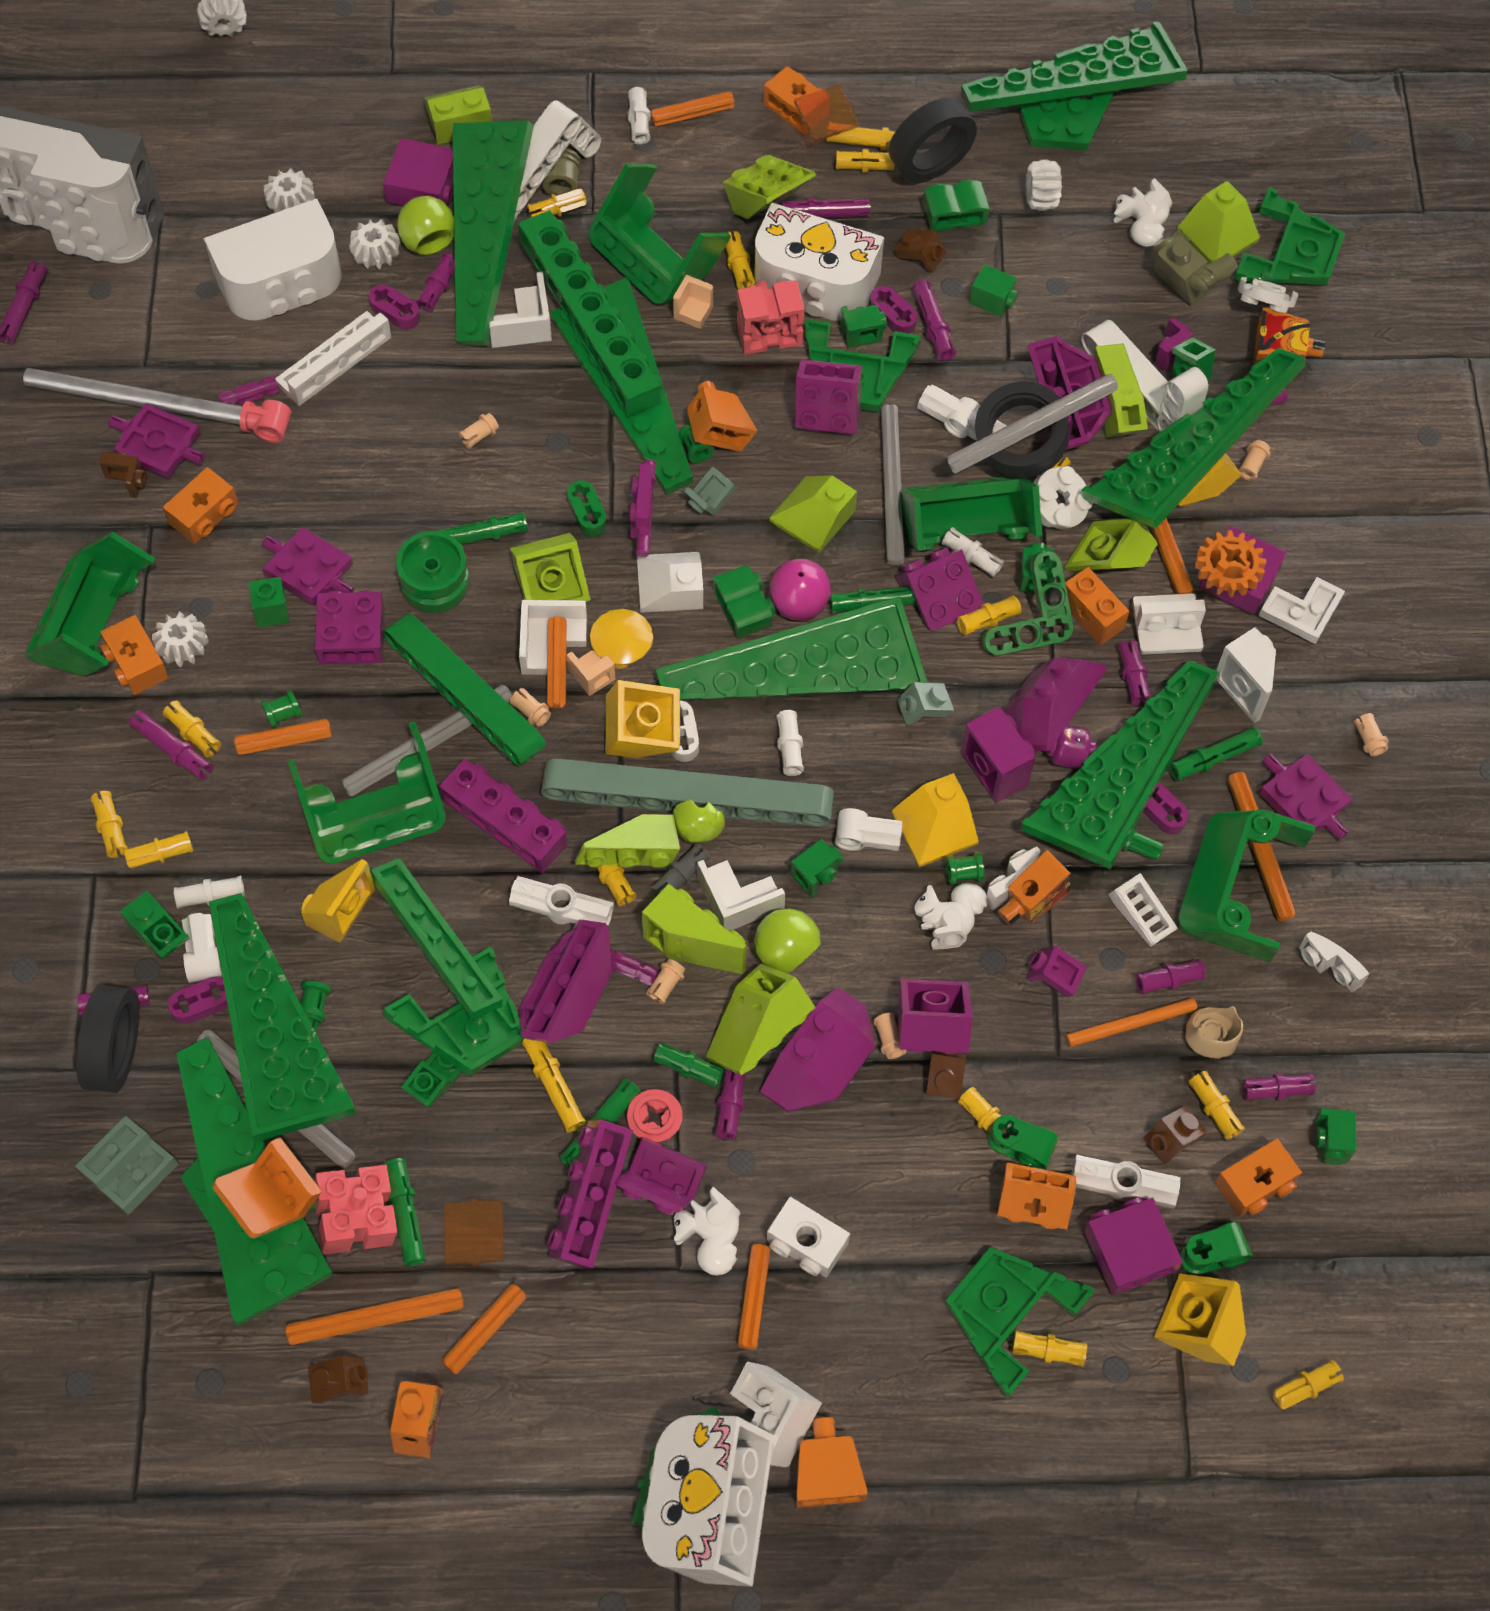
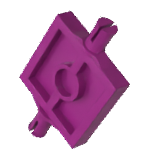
(157, 439)
(642, 507)
(308, 565)
(1306, 794)

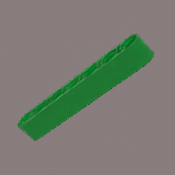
(464, 689)

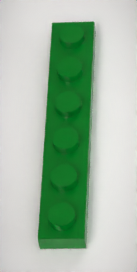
(436, 939)

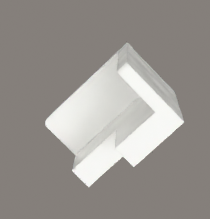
(530, 322)
(535, 630)
(734, 904)
(779, 1408)

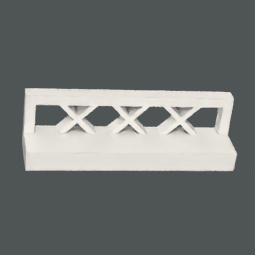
(334, 357)

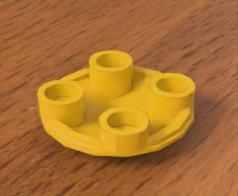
(621, 636)

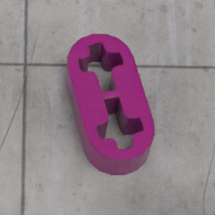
(396, 304)
(897, 308)
(1165, 804)
(200, 1000)

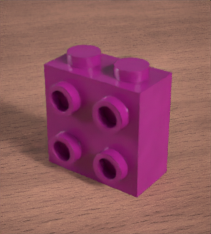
(419, 171)
(828, 396)
(1253, 598)
(350, 627)
(1132, 1245)

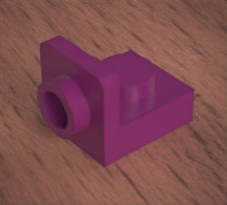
(1175, 334)
(1056, 970)

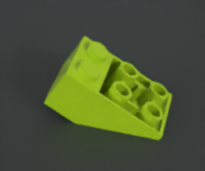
(764, 183)
(691, 934)
(758, 1017)

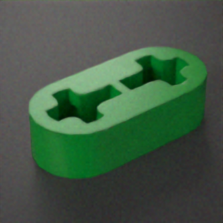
(581, 510)

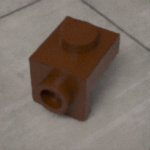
(922, 246)
(124, 468)
(946, 1074)
(1174, 1134)
(337, 1378)

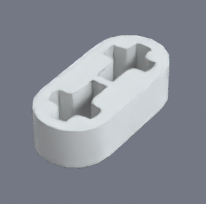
(688, 730)

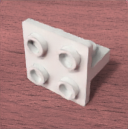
(1169, 623)

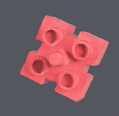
(770, 316)
(354, 1210)

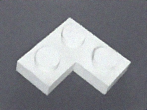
(1303, 617)

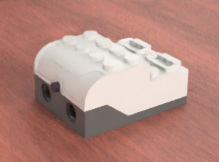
(80, 184)

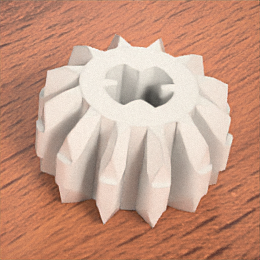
(221, 16)
(1043, 185)
(287, 190)
(374, 244)
(180, 639)

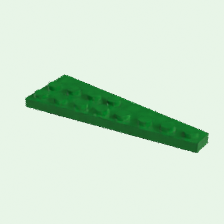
(1117, 64)
(653, 429)
(279, 1055)
(255, 1270)

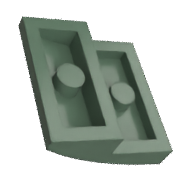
(126, 1165)

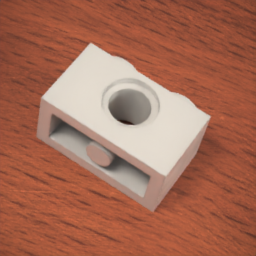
(798, 1220)

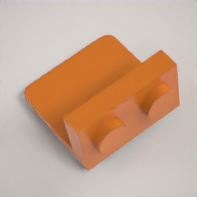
(269, 1191)

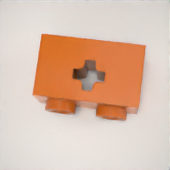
(781, 92)
(201, 505)
(1095, 606)
(134, 655)
(1268, 1162)
(1036, 1196)

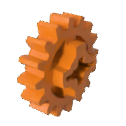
(1230, 562)

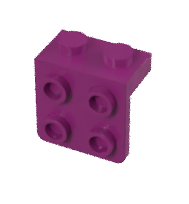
(941, 587)
(662, 1177)

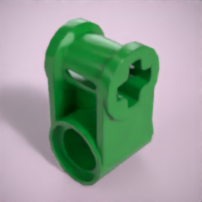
(1026, 1142)
(1220, 1247)

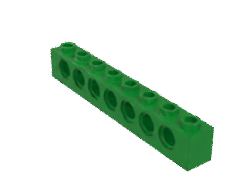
(590, 313)

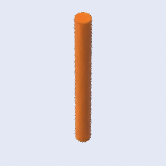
(1131, 1022)

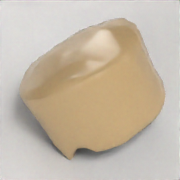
(1214, 1031)

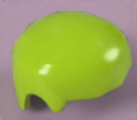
(697, 823)

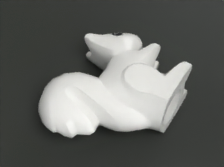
(1149, 210)
(951, 919)
(717, 1226)

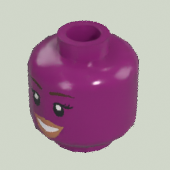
(1072, 747)

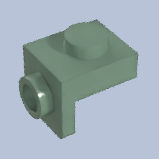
(711, 492)
(924, 701)

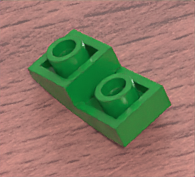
(431, 1079)

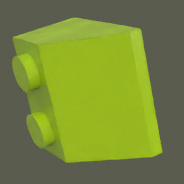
(456, 107)
(551, 569)

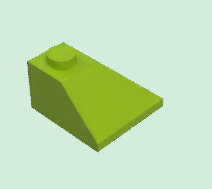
(1220, 224)
(816, 510)
(1113, 545)

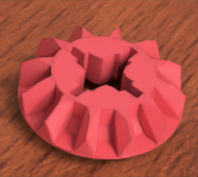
(659, 1102)

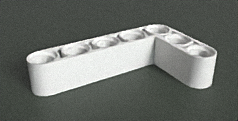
(549, 139)
(1163, 400)

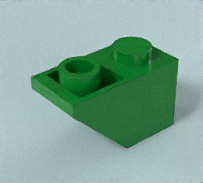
(153, 926)

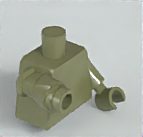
(1187, 269)

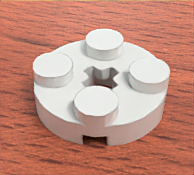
(1268, 293)
(1069, 485)

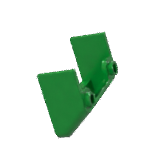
(636, 250)
(972, 509)
(83, 604)
(377, 817)
(1206, 905)

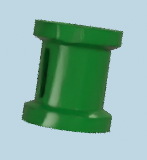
(696, 450)
(281, 709)
(964, 868)

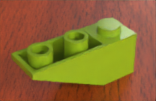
(1127, 402)
(639, 842)

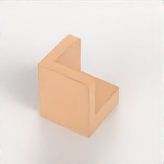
(693, 302)
(591, 671)

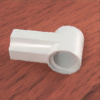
(858, 831)
(201, 954)

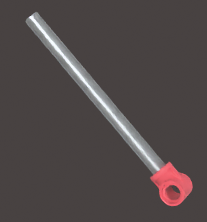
(267, 421)

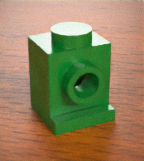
(862, 325)
(1186, 358)
(1026, 582)
(816, 866)
(1336, 1135)

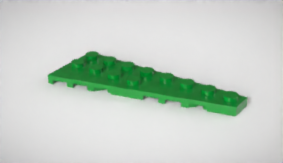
(487, 187)
(1185, 451)
(837, 654)
(1111, 789)

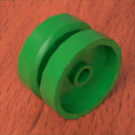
(432, 572)

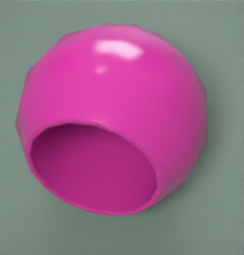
(800, 589)

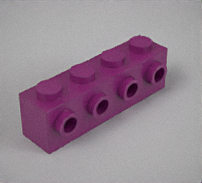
(504, 815)
(590, 1193)

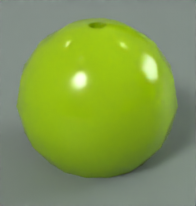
(425, 225)
(786, 939)

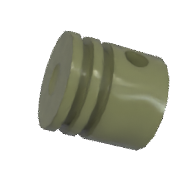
(564, 174)

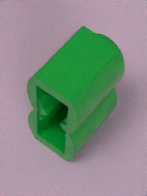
(955, 205)
(743, 601)

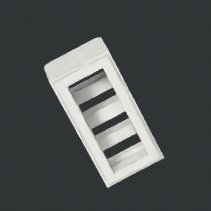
(1144, 894)

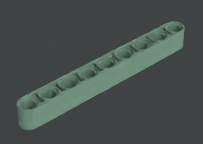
(665, 789)

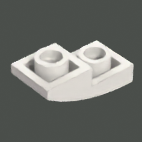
(1018, 863)
(1323, 953)

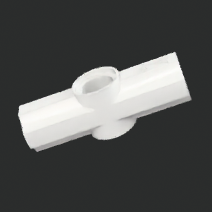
(956, 413)
(541, 899)
(1102, 1178)

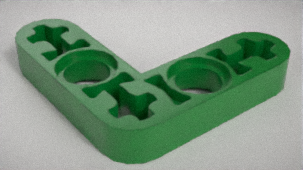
(1047, 613)

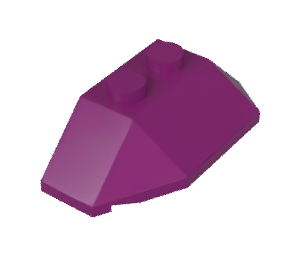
(1065, 371)
(1052, 699)
(567, 984)
(822, 1054)

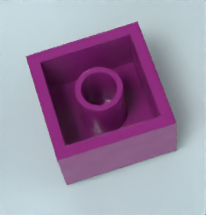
(998, 754)
(934, 1016)

